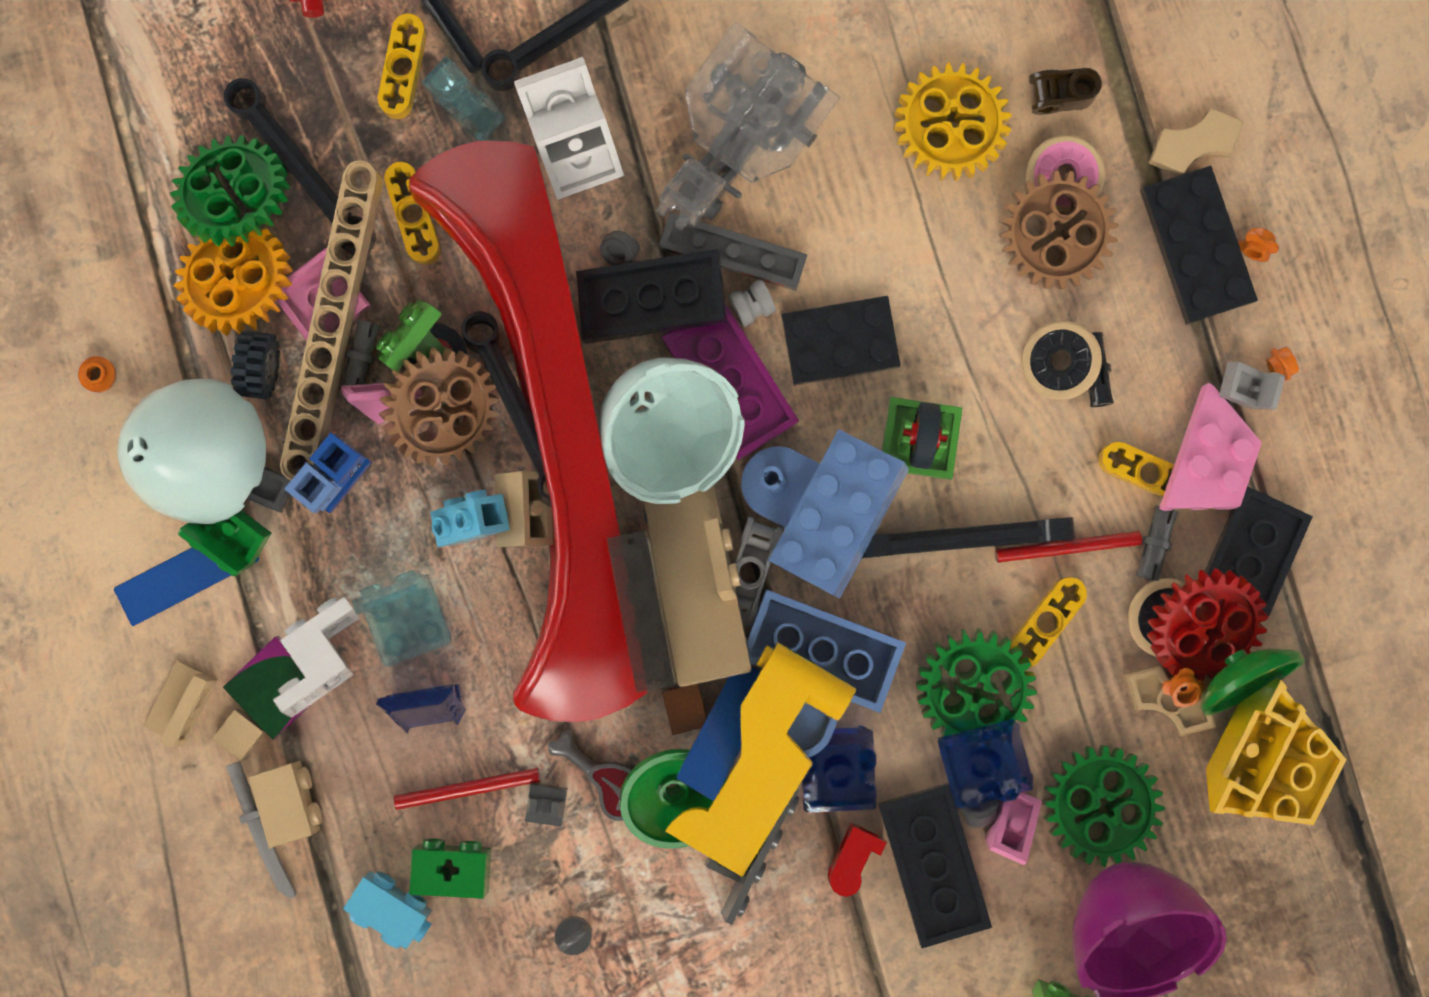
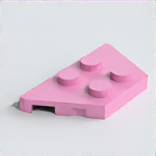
(1213, 457)

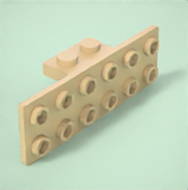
(698, 588)

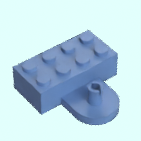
(824, 506)
(834, 644)

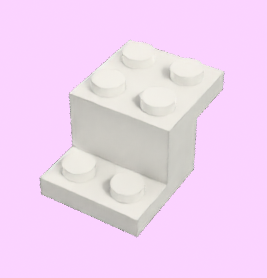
(569, 128)
(315, 656)

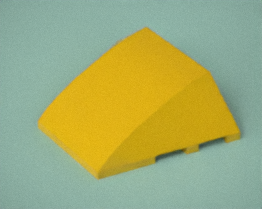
(1272, 761)

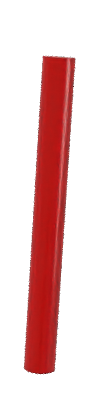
(1068, 546)
(467, 788)

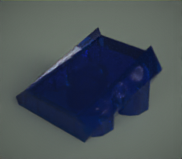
(424, 706)
(986, 764)
(842, 773)

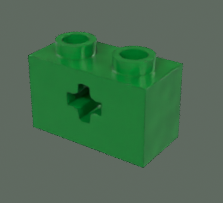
(432, 879)

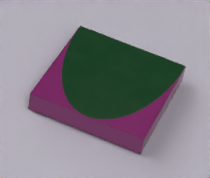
(259, 683)

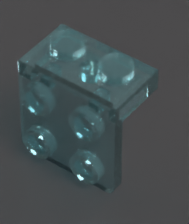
(403, 618)

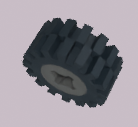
(255, 364)

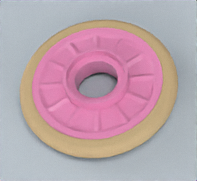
(1067, 151)

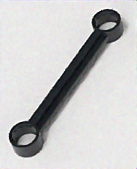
(547, 40)
(288, 153)
(508, 390)
(971, 537)

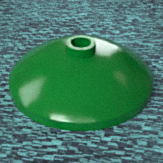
(1247, 675)
(650, 805)

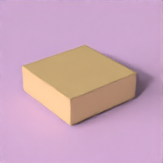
(238, 734)

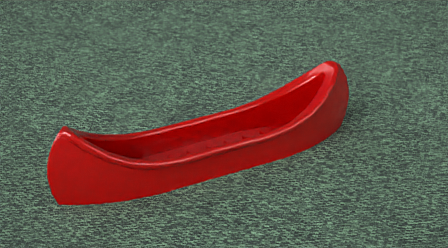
(501, 218)

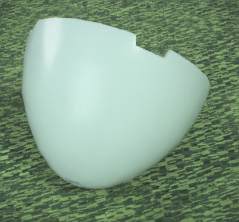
(680, 437)
(193, 450)

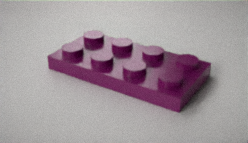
(733, 357)

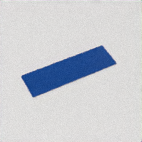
(167, 584)
(718, 739)

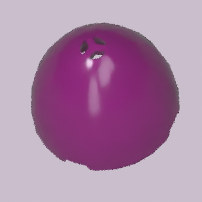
(1143, 932)

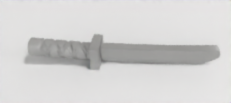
(251, 816)

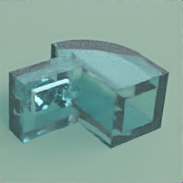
(462, 100)

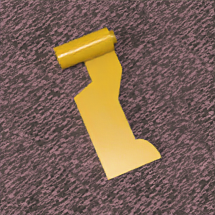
(769, 761)

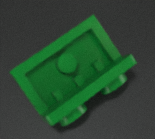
(229, 543)

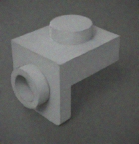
(1251, 387)

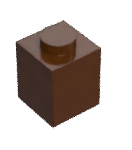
(684, 708)

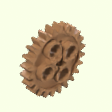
(1041, 203)
(438, 375)

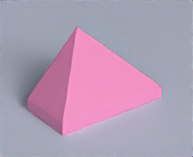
(367, 398)

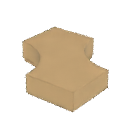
(1212, 136)
(1146, 694)

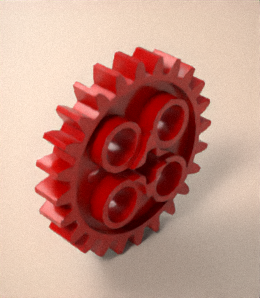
(1208, 624)

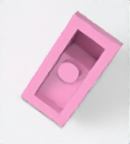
(1014, 828)

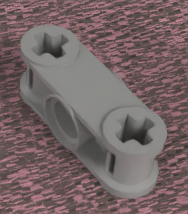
(759, 552)

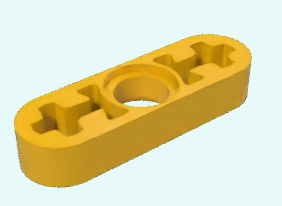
(417, 43)
(411, 241)
(1128, 454)
(1056, 595)

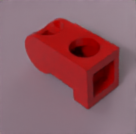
(851, 858)

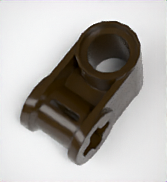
(1056, 91)

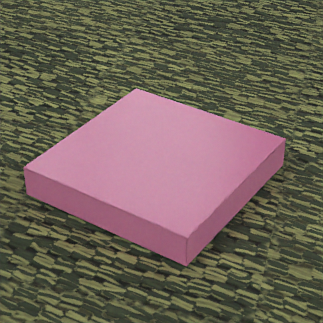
(303, 295)

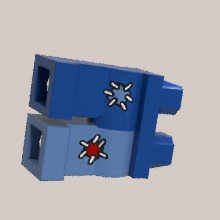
(336, 474)

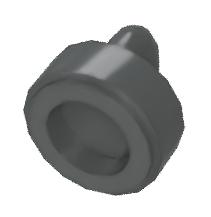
(619, 248)
(983, 814)
(573, 935)

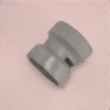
(752, 303)

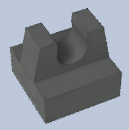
(546, 804)

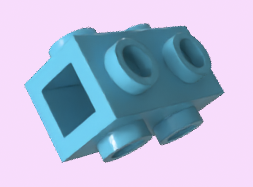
(469, 518)
(389, 910)

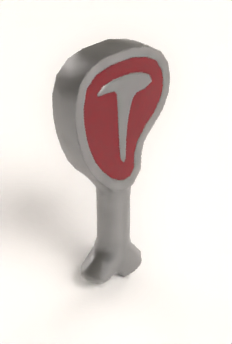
(606, 776)

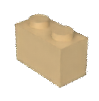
(527, 515)
(285, 803)

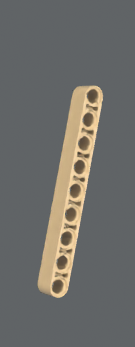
(326, 304)

